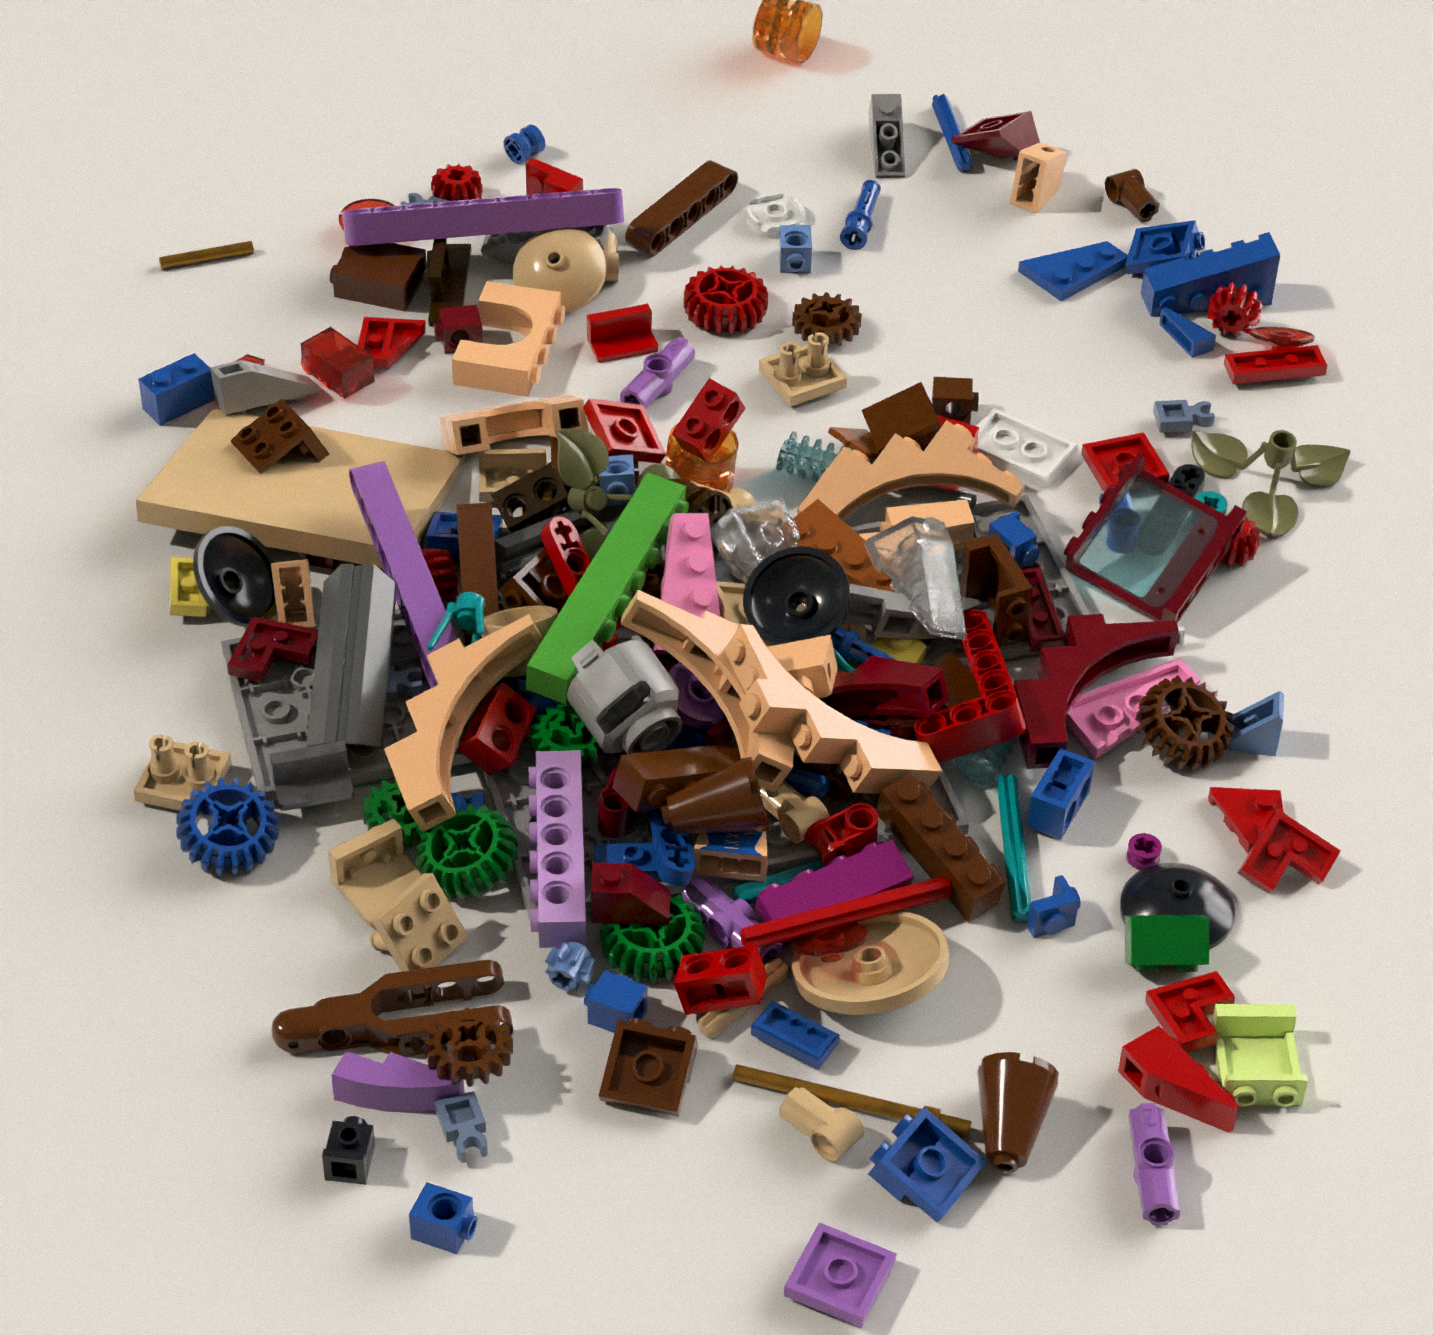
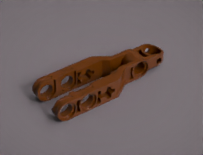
(353, 1020)

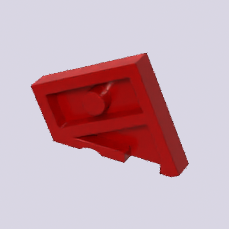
(389, 338)
(1246, 810)

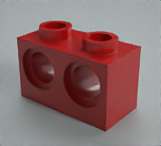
(708, 420)
(497, 729)
(720, 979)

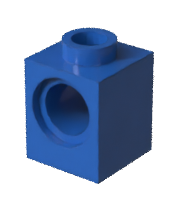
(438, 1204)

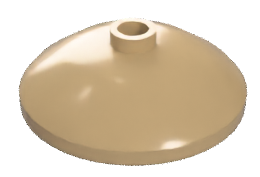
(577, 273)

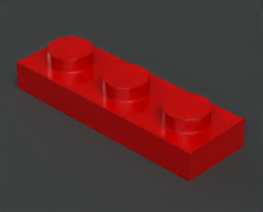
(1275, 364)

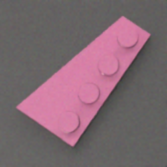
(689, 567)
(1109, 712)

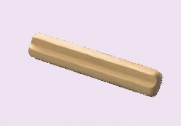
(716, 1021)

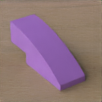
(391, 1086)

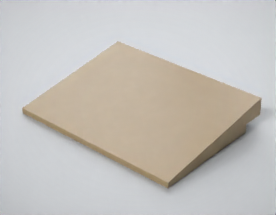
(297, 499)

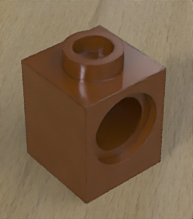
(954, 398)

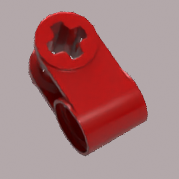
(844, 832)

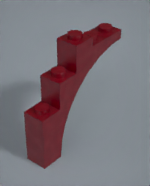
(1068, 670)
(873, 688)

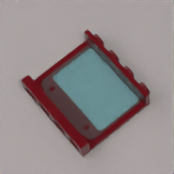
(1151, 544)

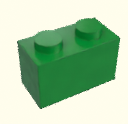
(1166, 941)

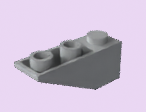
(887, 135)
(251, 385)

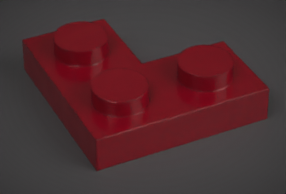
(270, 640)

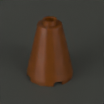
(719, 803)
(1013, 1106)

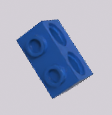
(1060, 793)

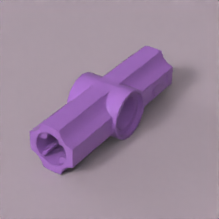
(658, 373)
(724, 916)
(1154, 1164)

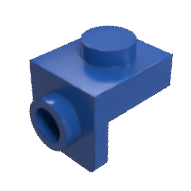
(1054, 912)

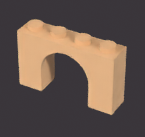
(516, 365)
(478, 428)

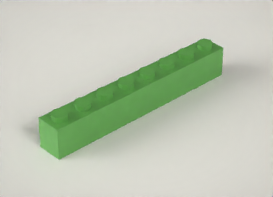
(606, 585)

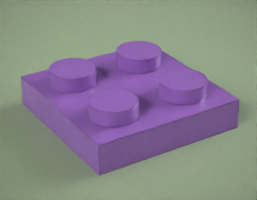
(840, 1274)

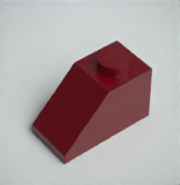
(627, 896)

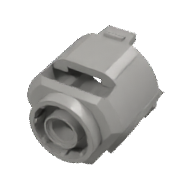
(625, 697)

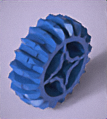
(227, 840)

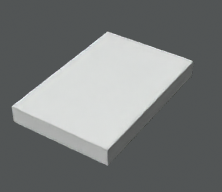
(1024, 448)

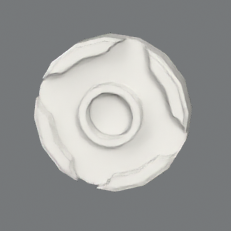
(772, 210)

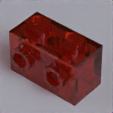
(337, 362)

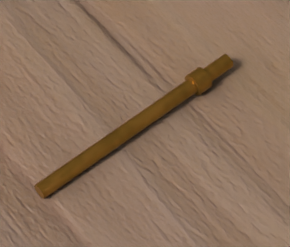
(845, 1098)

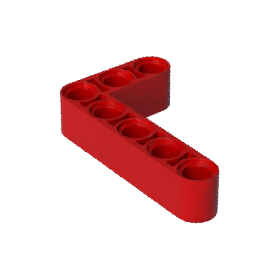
(983, 720)

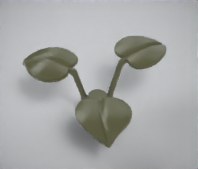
(578, 462)
(1274, 514)

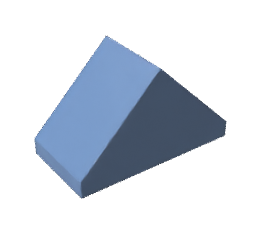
(1259, 726)

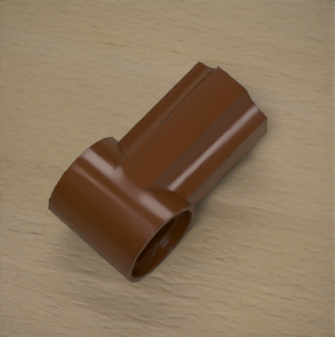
(1131, 191)

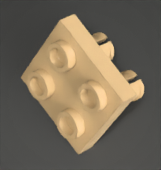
(803, 371)
(177, 770)
(418, 926)

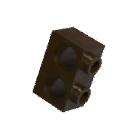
(530, 492)

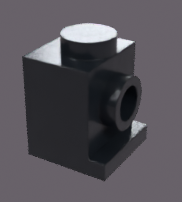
(349, 1143)

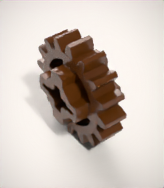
(828, 316)
(468, 1047)

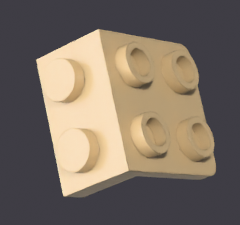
(372, 869)

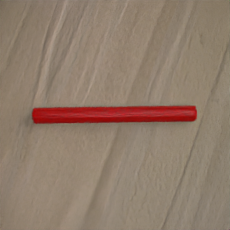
(846, 912)

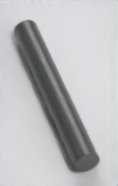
(941, 494)

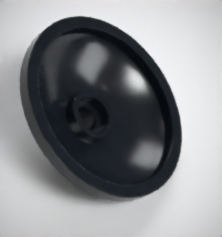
(235, 575)
(792, 579)
(1180, 891)

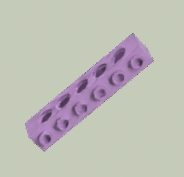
(559, 849)

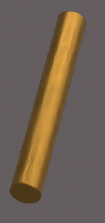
(206, 254)

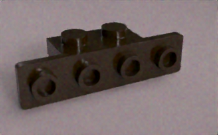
(446, 276)

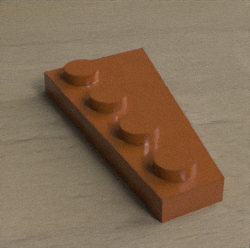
(829, 533)

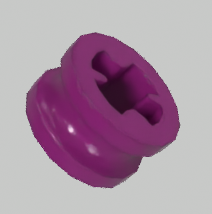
(1146, 844)

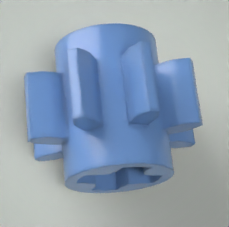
(569, 966)

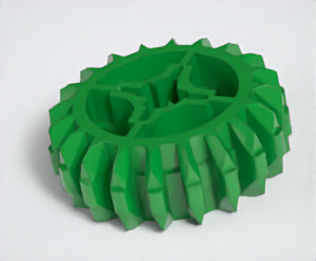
(469, 852)
(654, 948)

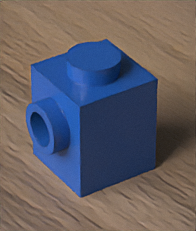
(614, 999)

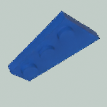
(1074, 269)

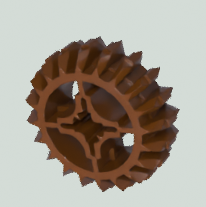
(1178, 732)

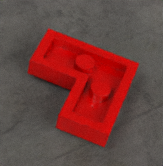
(1285, 844)
(1184, 1007)

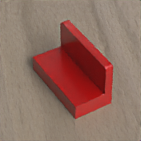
(621, 333)

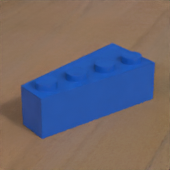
(1190, 283)

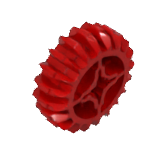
(725, 300)

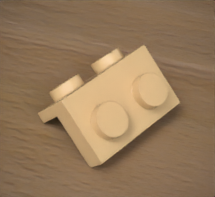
(506, 466)

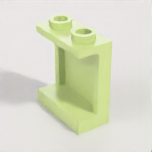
(1258, 1054)

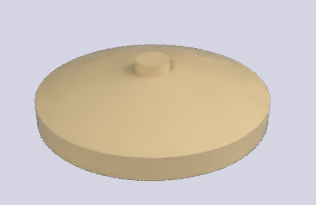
(890, 970)

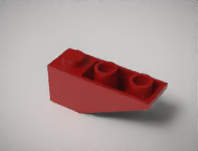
(1170, 1077)

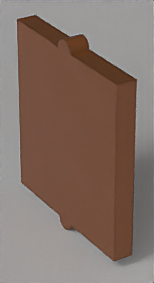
(856, 440)

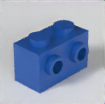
(176, 389)

